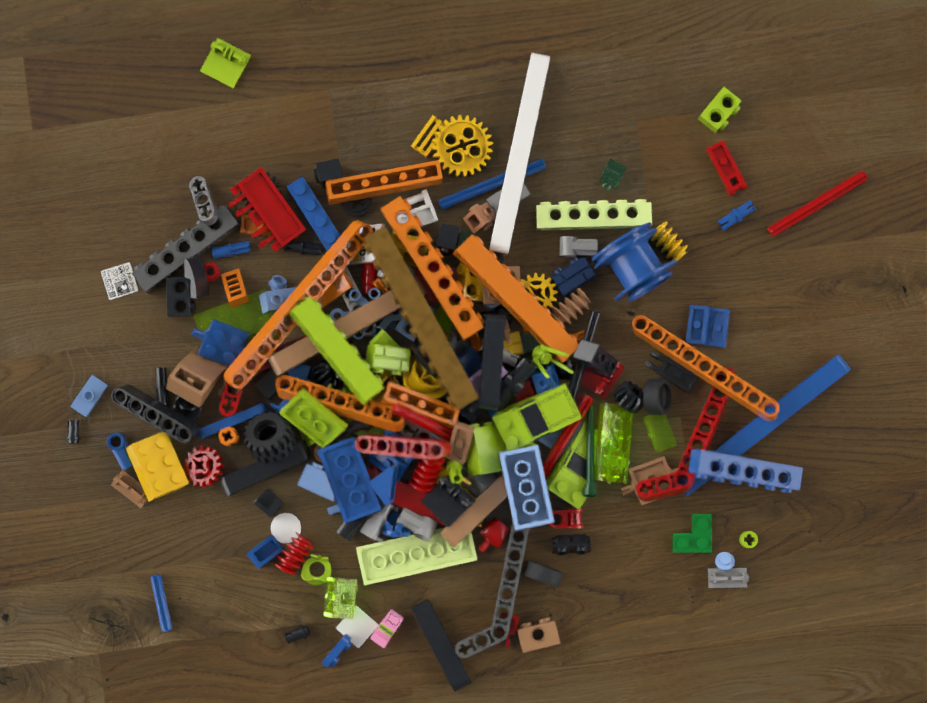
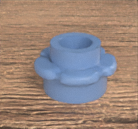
(277, 282)

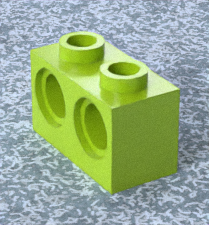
(716, 107)

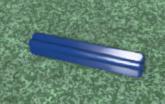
(161, 603)

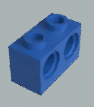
(541, 382)

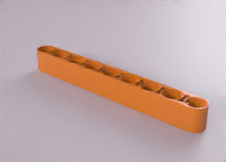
(710, 375)

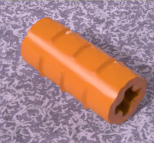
(233, 432)

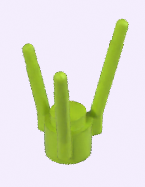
(543, 355)

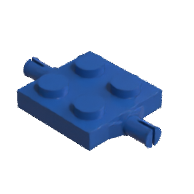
(221, 342)

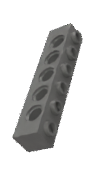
(142, 270)

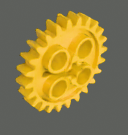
(468, 162)

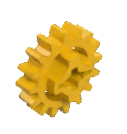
(542, 287)

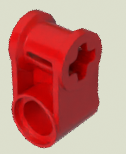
(567, 519)

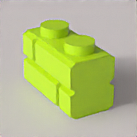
(388, 358)

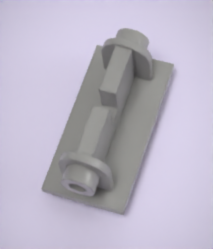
(727, 579)

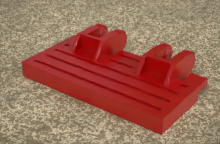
(268, 209)

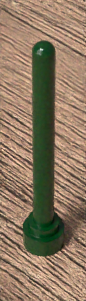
(589, 489)

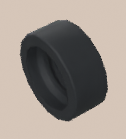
(657, 396)
(543, 574)

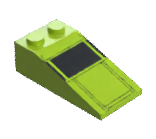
(536, 417)
(570, 471)

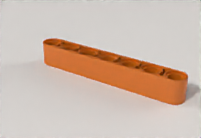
(346, 410)

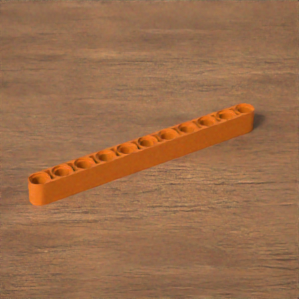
(301, 293)

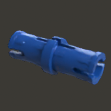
(736, 215)

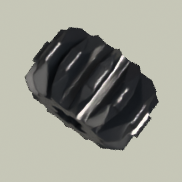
(324, 375)
(629, 397)

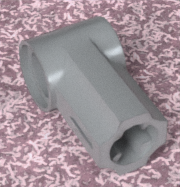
(574, 247)
(421, 526)

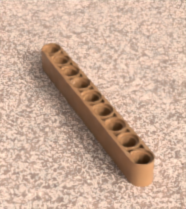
(348, 324)

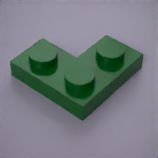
(698, 540)

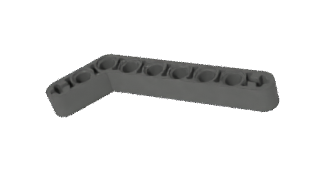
(501, 602)

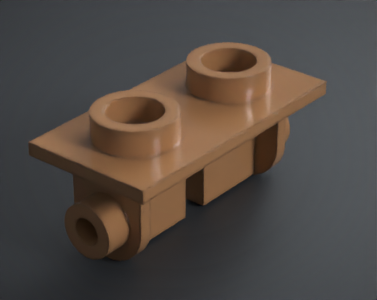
(130, 488)

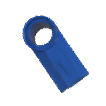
(120, 451)

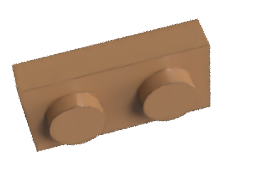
(460, 442)

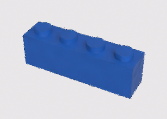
(314, 212)

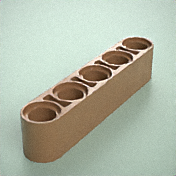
(484, 505)

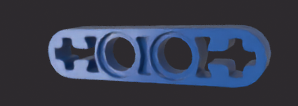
(232, 421)

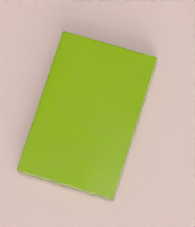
(313, 418)

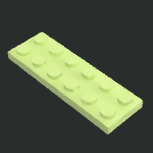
(411, 556)

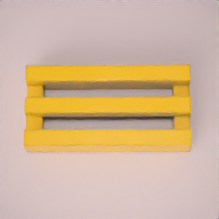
(422, 133)

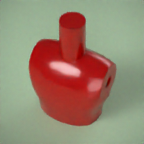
(494, 534)

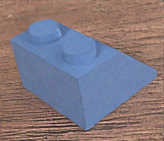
(316, 481)

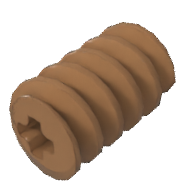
(571, 307)

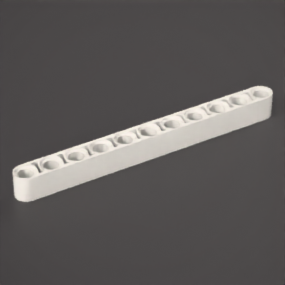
(519, 153)

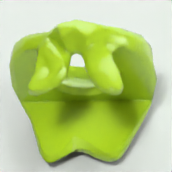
(316, 581)

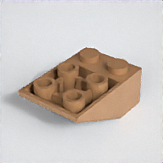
(195, 377)

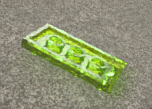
(245, 316)
(613, 444)

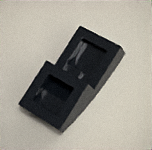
(196, 272)

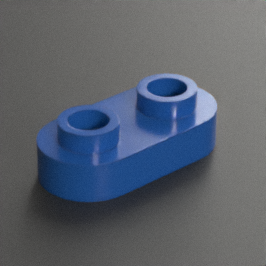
(343, 645)

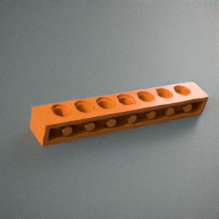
(391, 212)

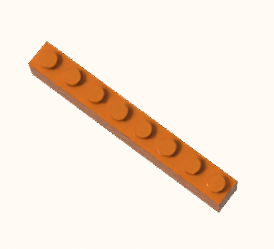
(515, 297)

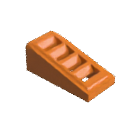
(240, 298)

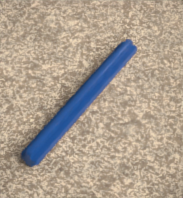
(486, 186)

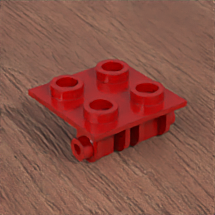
(600, 384)

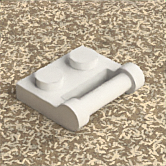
(425, 213)

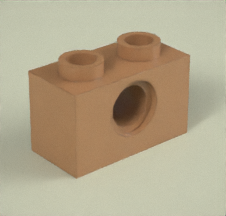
(549, 638)

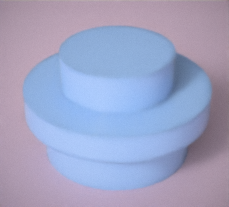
(724, 561)

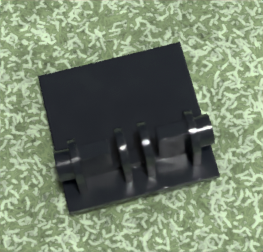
(448, 501)

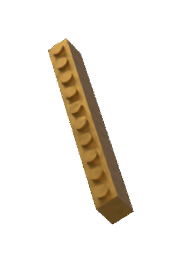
(421, 319)

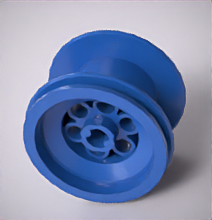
(634, 263)

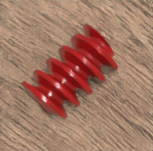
(426, 474)
(294, 554)

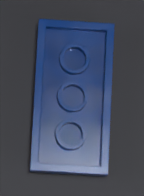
(349, 480)

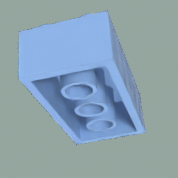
(526, 487)

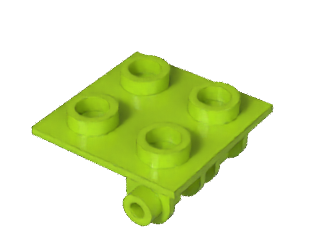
(225, 63)

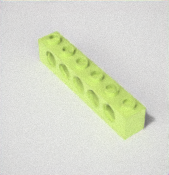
(545, 222)

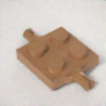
(645, 471)

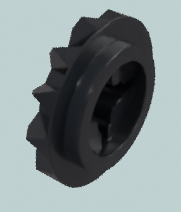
(358, 210)

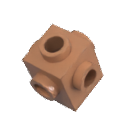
(480, 217)

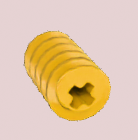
(668, 242)

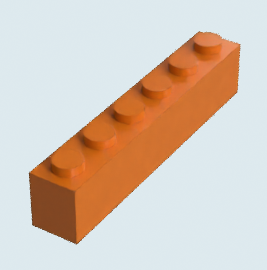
(383, 182)

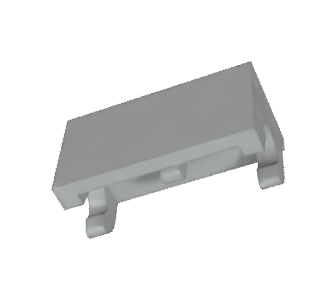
(376, 520)

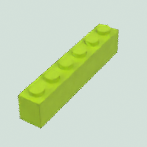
(336, 350)

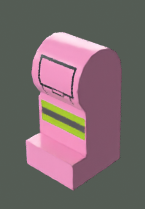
(387, 628)

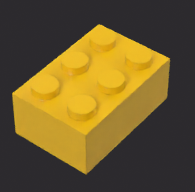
(157, 466)

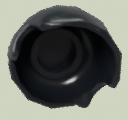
(186, 408)

